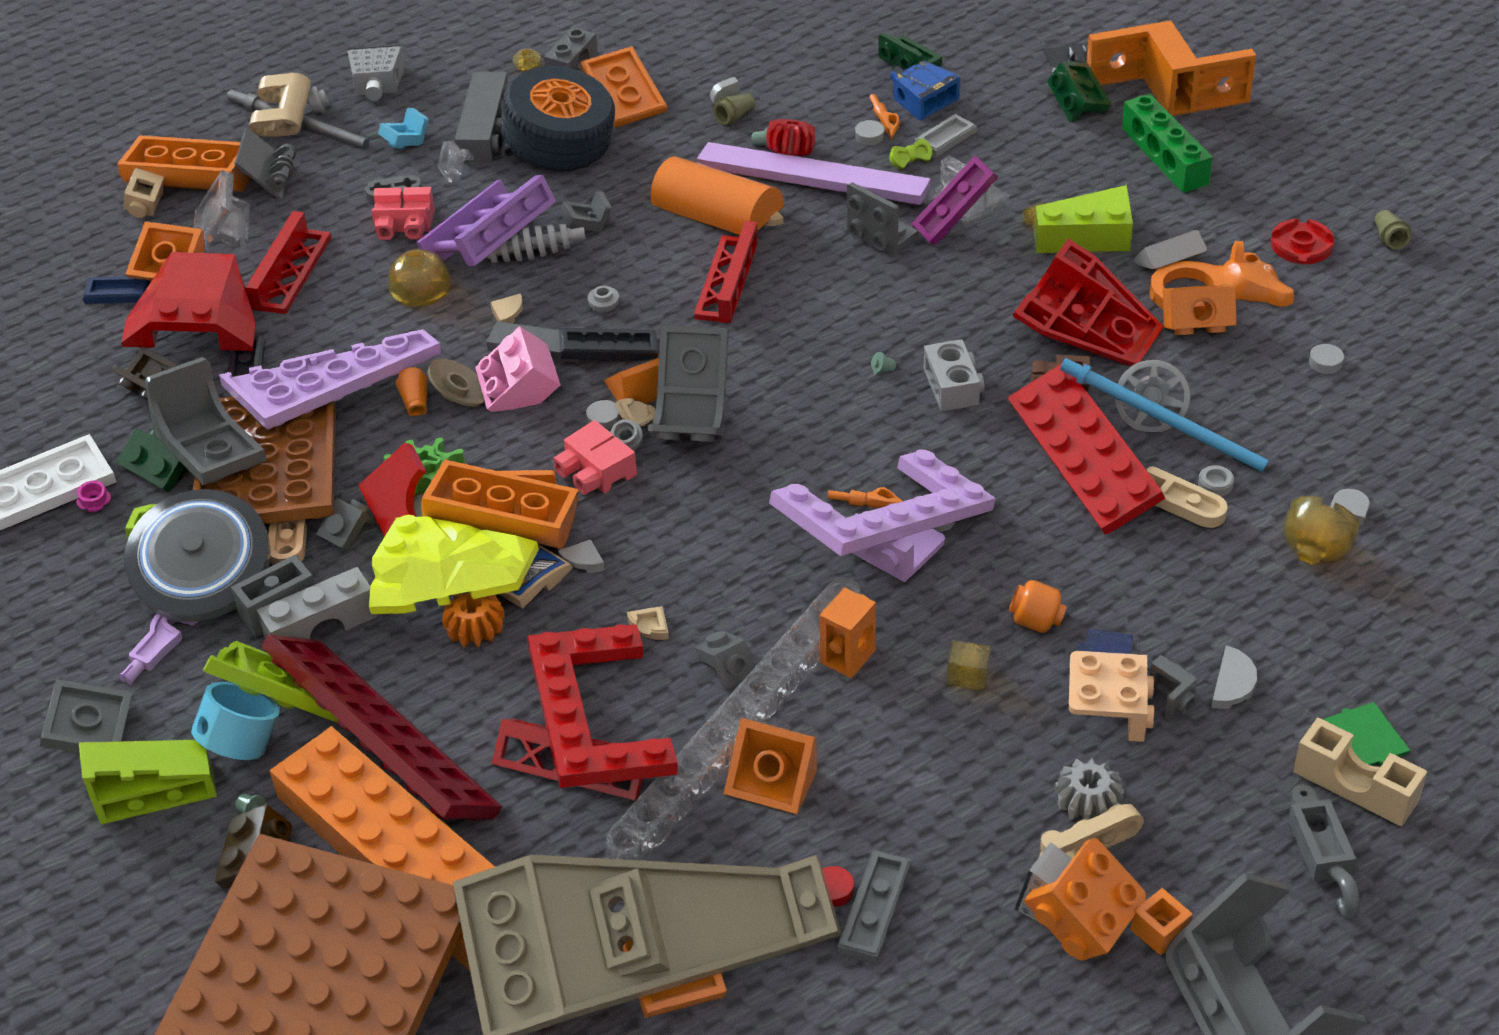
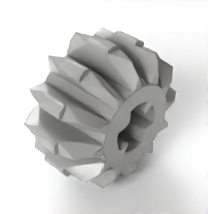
(1088, 789)

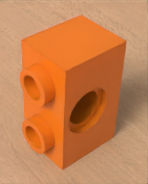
(1180, 302)
(847, 632)

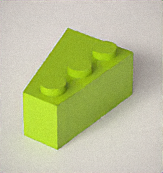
(1092, 220)
(145, 776)

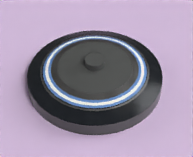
(193, 552)

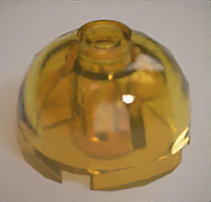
(418, 278)
(1319, 531)

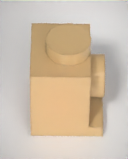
(141, 199)

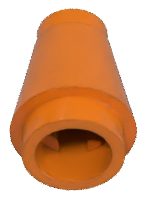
(413, 389)

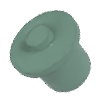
(759, 138)
(882, 364)
(247, 802)

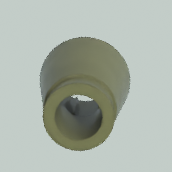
(733, 108)
(1392, 230)

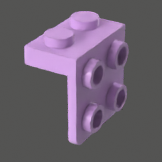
(904, 555)

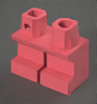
(406, 215)
(596, 458)

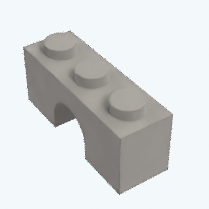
(339, 597)

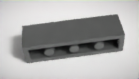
(481, 116)

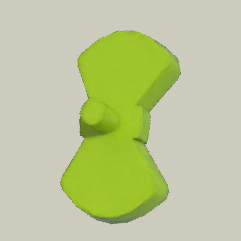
(919, 150)

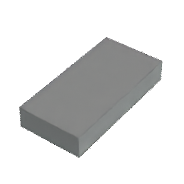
(948, 134)

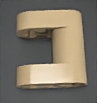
(292, 93)

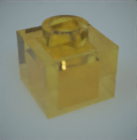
(968, 665)

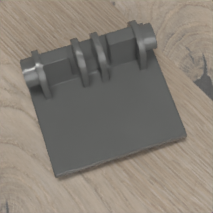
(264, 163)

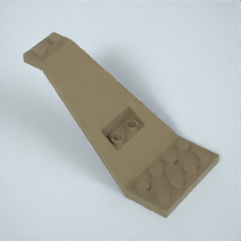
(552, 946)

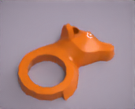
(1250, 276)

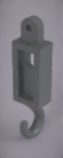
(1324, 852)

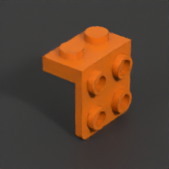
(1088, 902)

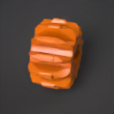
(473, 619)

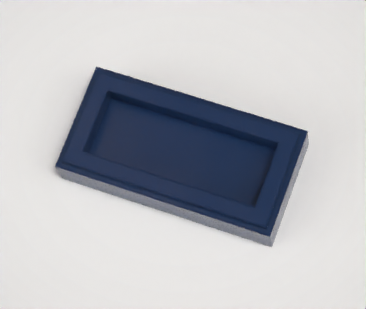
(114, 290)

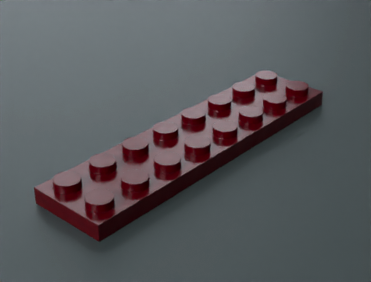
(382, 729)

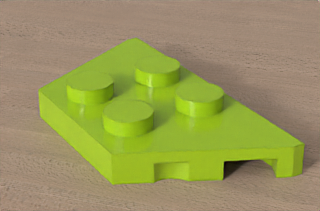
(257, 674)

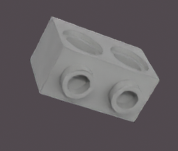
(952, 375)

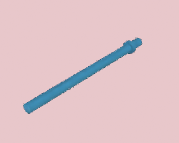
(1085, 375)

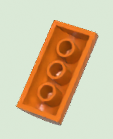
(183, 161)
(713, 195)
(501, 503)

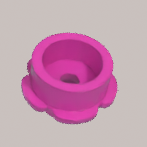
(92, 496)

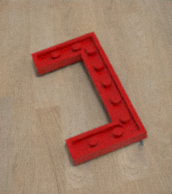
(569, 737)

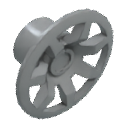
(1156, 390)

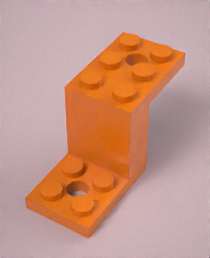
(1170, 67)

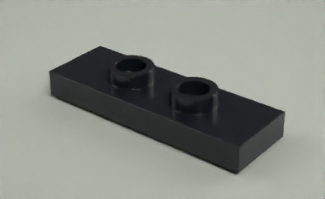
(608, 344)

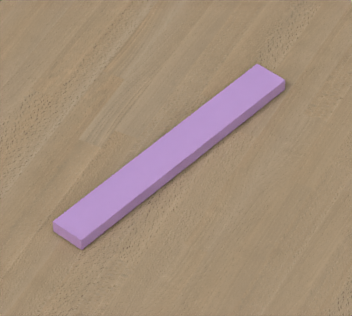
(813, 172)

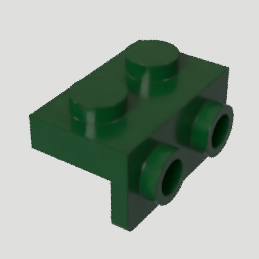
(905, 52)
(151, 460)

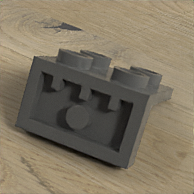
(877, 221)

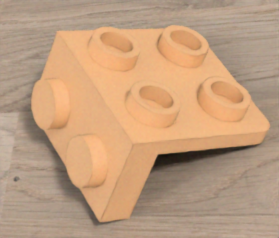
(1112, 688)

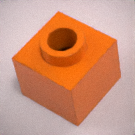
(1160, 920)

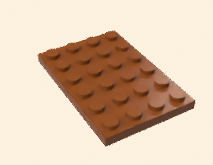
(298, 466)

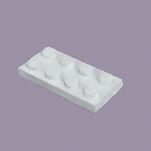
(50, 479)

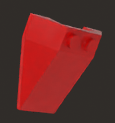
(194, 296)
(1088, 308)

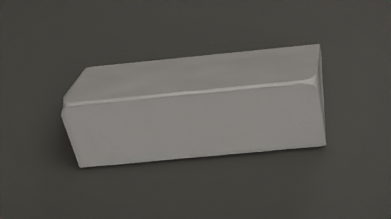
(1171, 250)

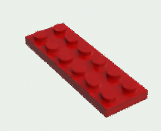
(1086, 449)

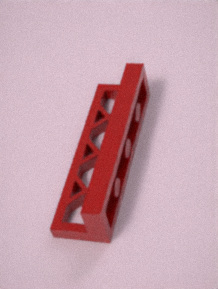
(279, 264)
(733, 280)
(535, 733)

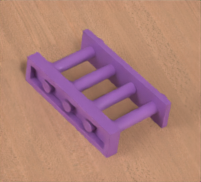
(488, 220)

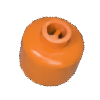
(1037, 606)

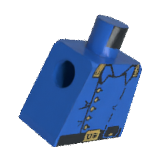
(924, 88)

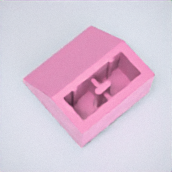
(517, 373)

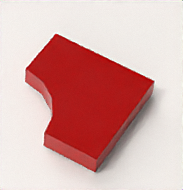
(392, 486)

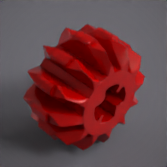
(790, 137)

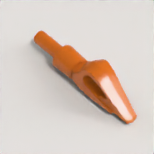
(886, 118)
(876, 499)

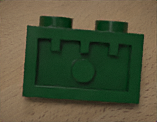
(1077, 90)

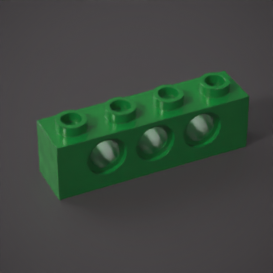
(1166, 143)

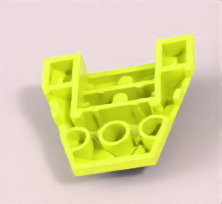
(444, 558)

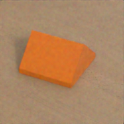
(157, 243)
(636, 383)
(771, 766)

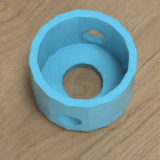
(234, 721)

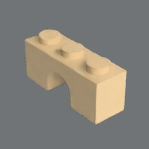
(1329, 760)

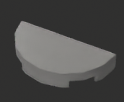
(1235, 680)

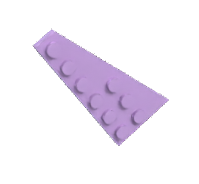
(324, 376)

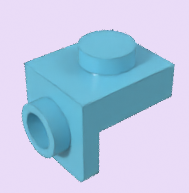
(408, 133)

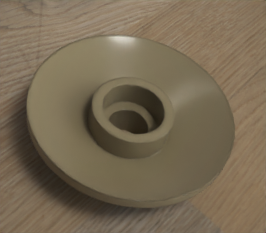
(456, 382)

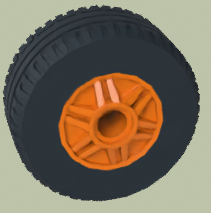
(557, 118)

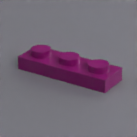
(954, 200)

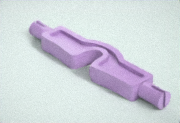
(152, 647)

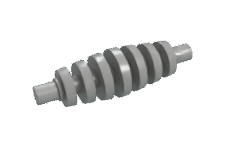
(539, 241)

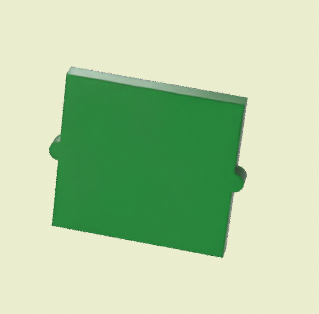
(1372, 732)

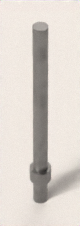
(254, 103)

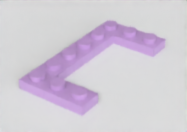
(950, 501)

